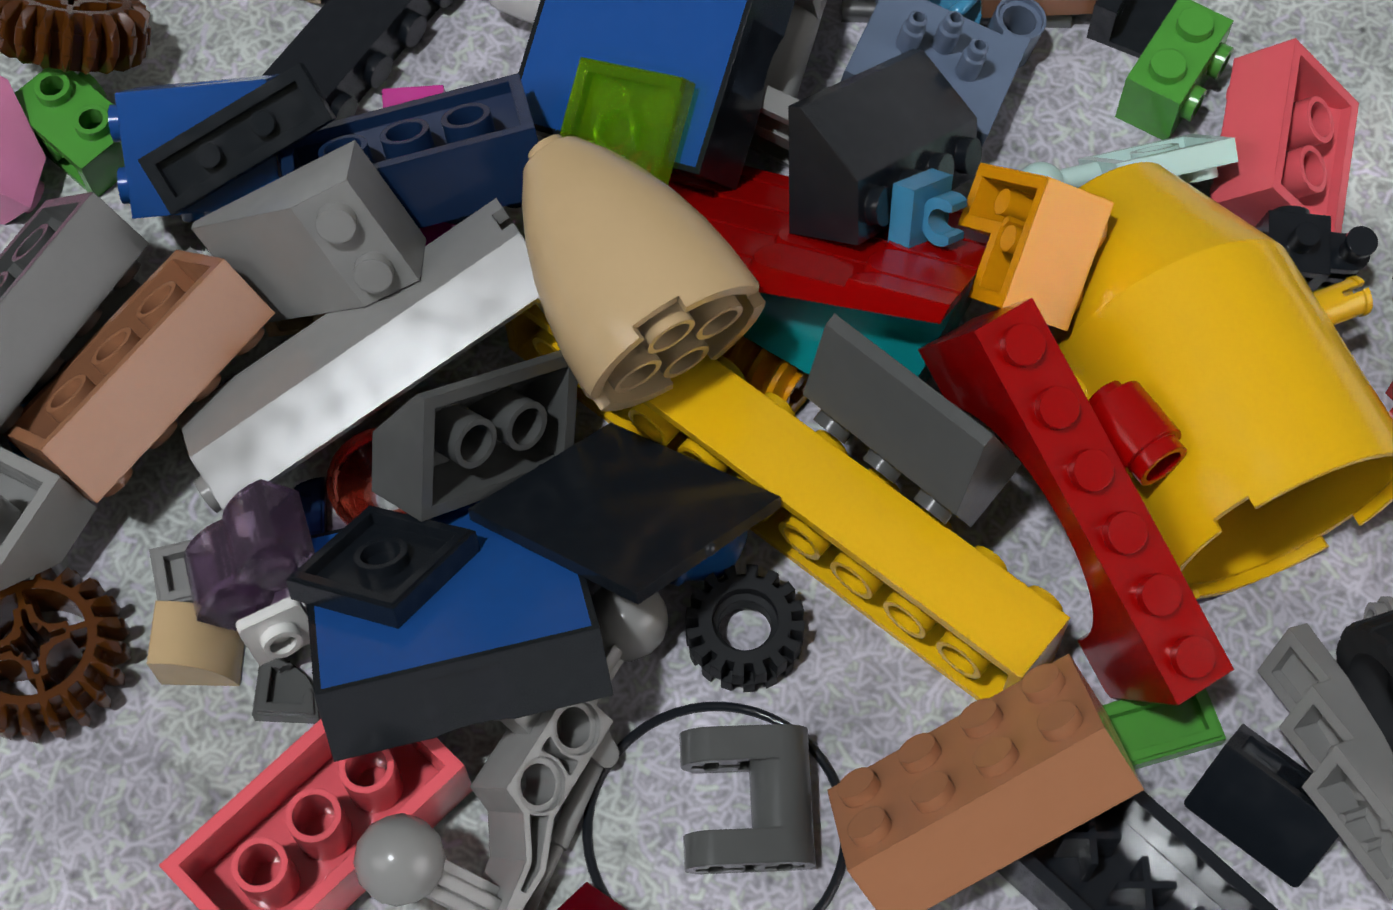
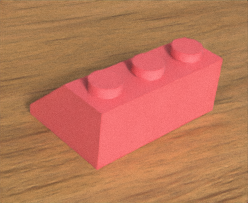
(1289, 134)

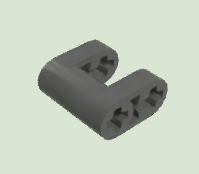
(779, 798)

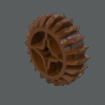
(75, 33)
(91, 643)

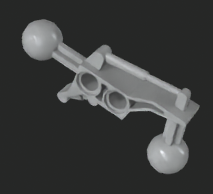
(404, 856)

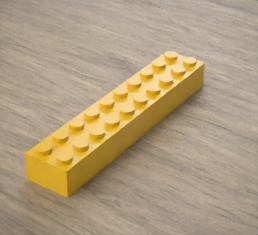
(846, 524)

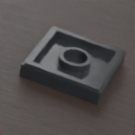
(383, 566)

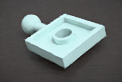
(1187, 156)

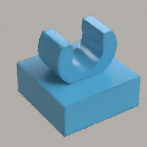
(922, 210)

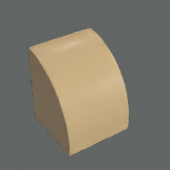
(190, 650)

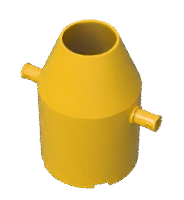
(1245, 367)

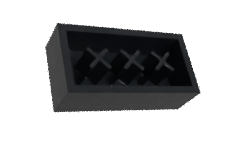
(1131, 861)

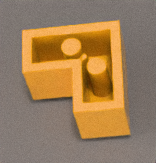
(1038, 240)

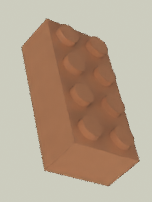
(141, 373)
(981, 790)

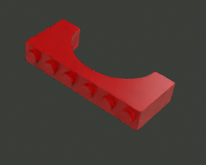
(1147, 625)

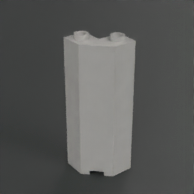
(359, 359)

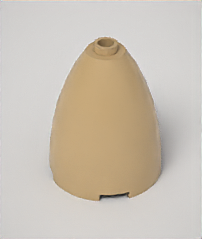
(628, 272)

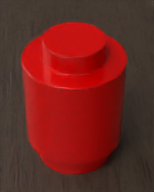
(1138, 431)

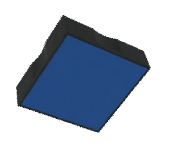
(709, 42)
(488, 646)

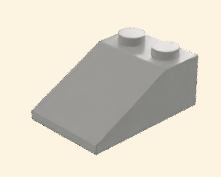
(319, 237)

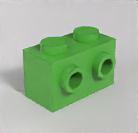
(1174, 68)
(73, 126)

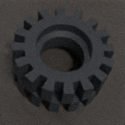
(752, 592)

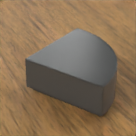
(284, 694)

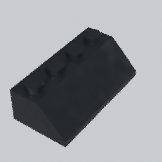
(865, 137)

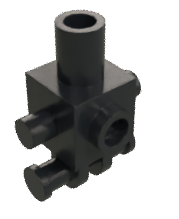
(1316, 251)

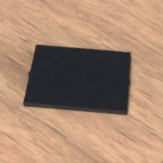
(625, 511)

